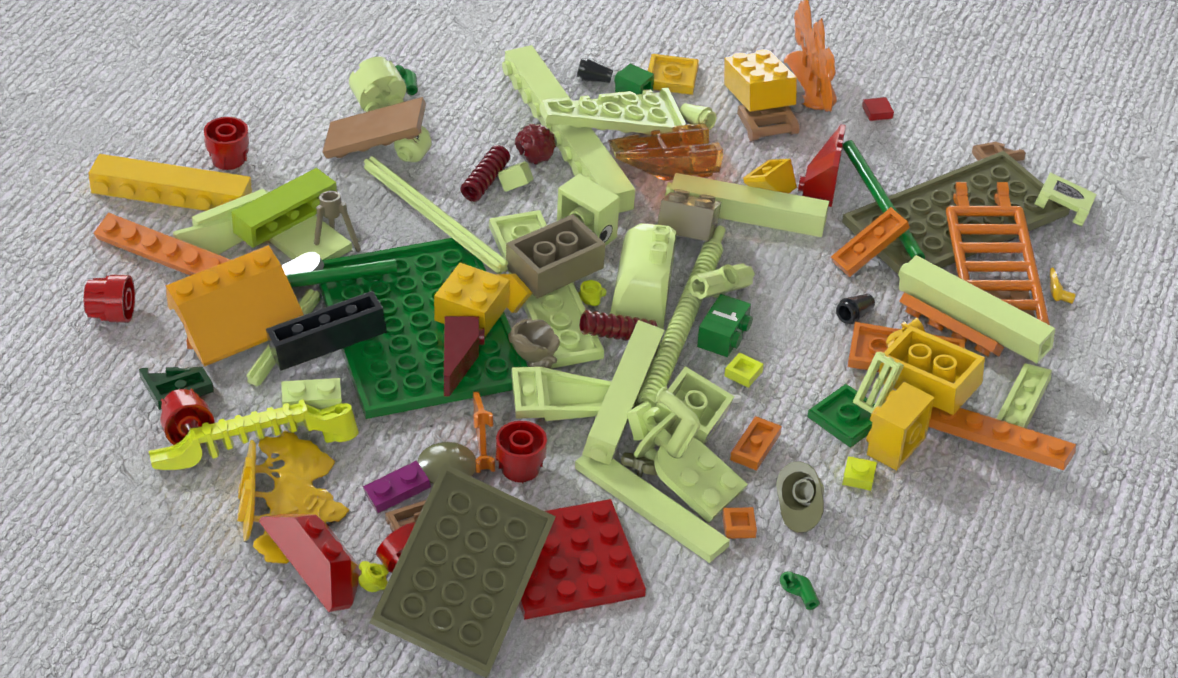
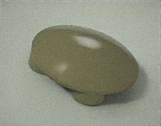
(446, 453)

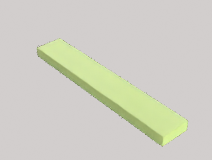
(655, 507)

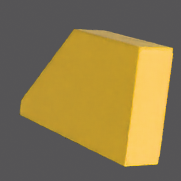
(518, 292)

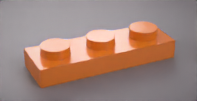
(870, 242)

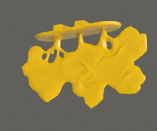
(292, 490)

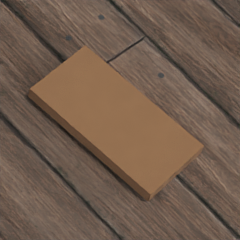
(374, 128)

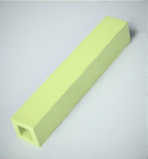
(758, 205)
(976, 309)
(623, 392)

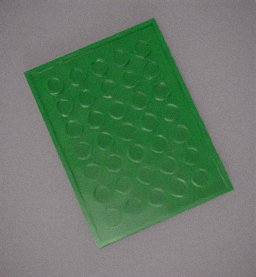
(407, 363)

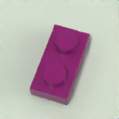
(397, 486)

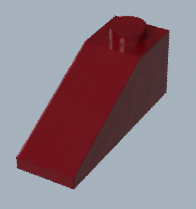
(461, 348)

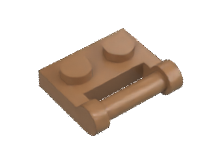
(778, 115)

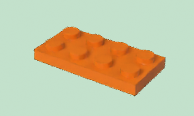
(870, 338)

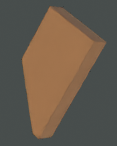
(985, 150)

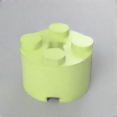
(377, 84)

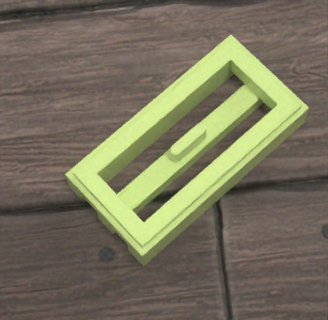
(888, 386)

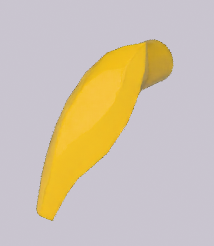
(1057, 290)

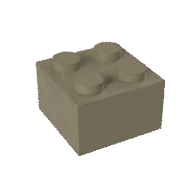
(690, 215)

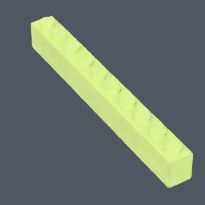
(577, 145)

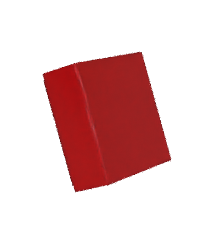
(877, 109)

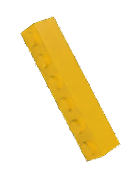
(165, 183)

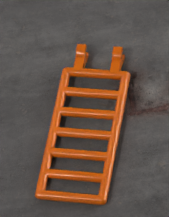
(1024, 246)

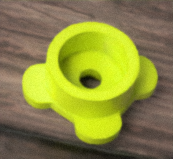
(591, 292)
(372, 576)

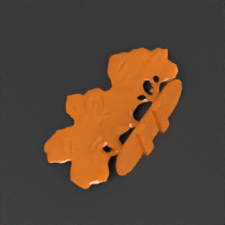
(814, 64)

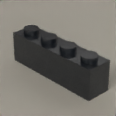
(326, 330)

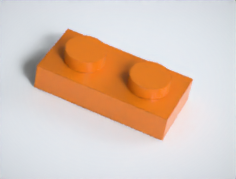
(755, 443)

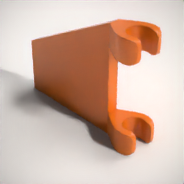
(481, 418)

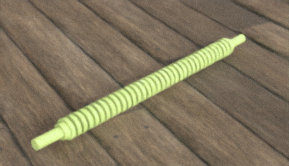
(680, 323)

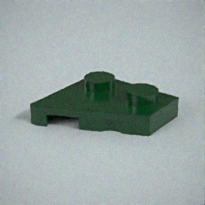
(176, 378)

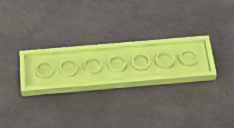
(558, 308)

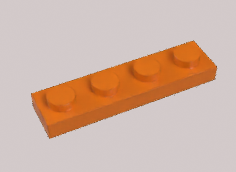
(959, 330)

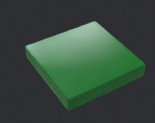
(841, 416)

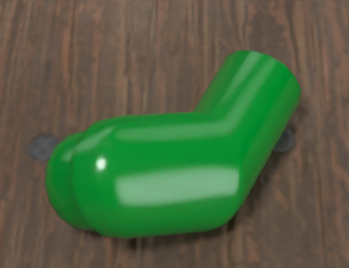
(409, 78)
(801, 587)

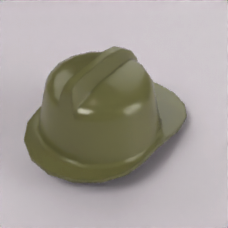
(800, 496)

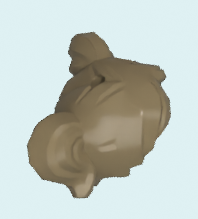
(535, 342)

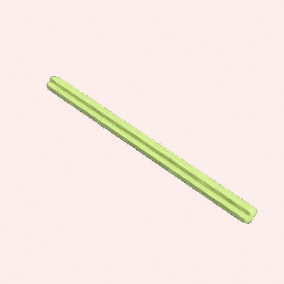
(436, 215)

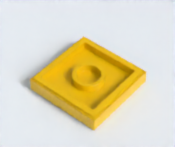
(674, 73)

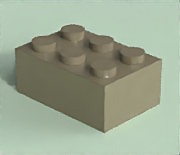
(555, 255)

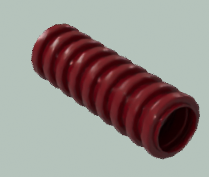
(485, 173)
(609, 325)

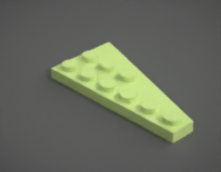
(616, 112)

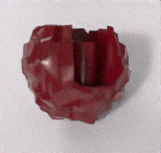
(536, 142)

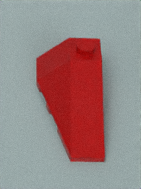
(823, 169)

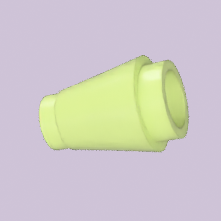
(698, 114)

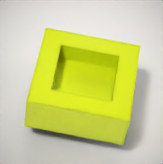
(743, 370)
(859, 473)

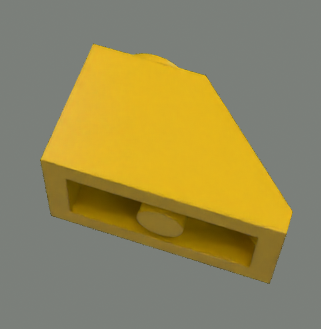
(773, 175)

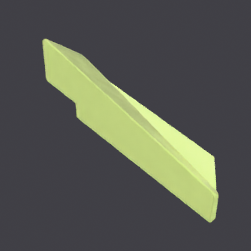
(214, 227)

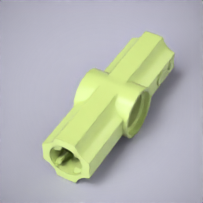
(721, 281)

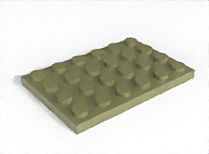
(463, 571)

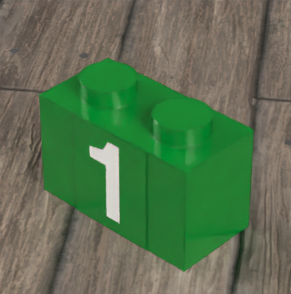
(724, 325)

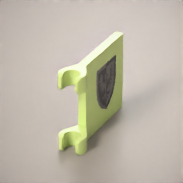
(1068, 195)

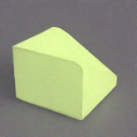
(515, 176)

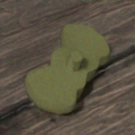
(641, 464)

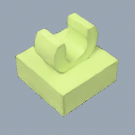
(642, 420)

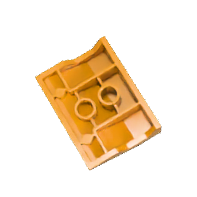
(233, 304)

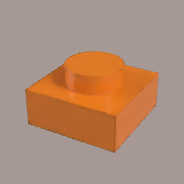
(739, 522)

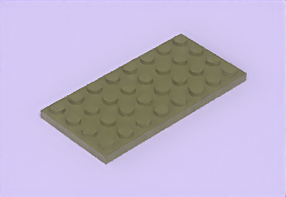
(927, 202)

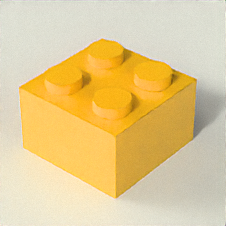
(472, 293)
(899, 425)

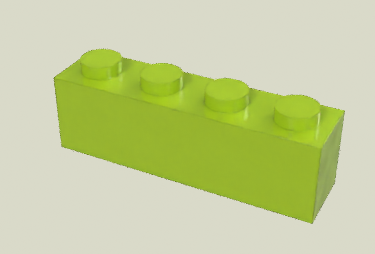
(281, 208)

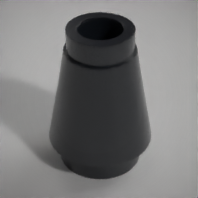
(594, 71)
(854, 308)

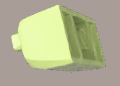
(645, 273)

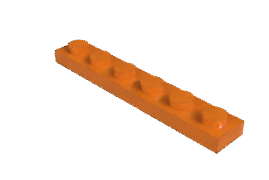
(156, 245)
(1004, 436)

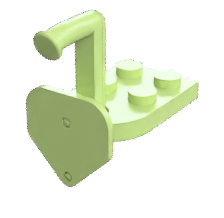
(687, 463)

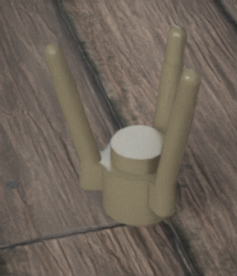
(330, 208)

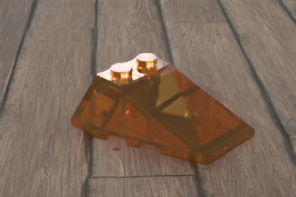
(664, 154)

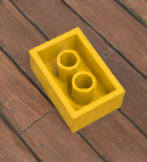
(760, 80)
(936, 368)

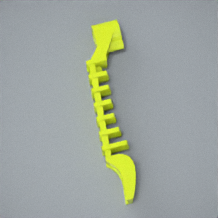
(334, 421)

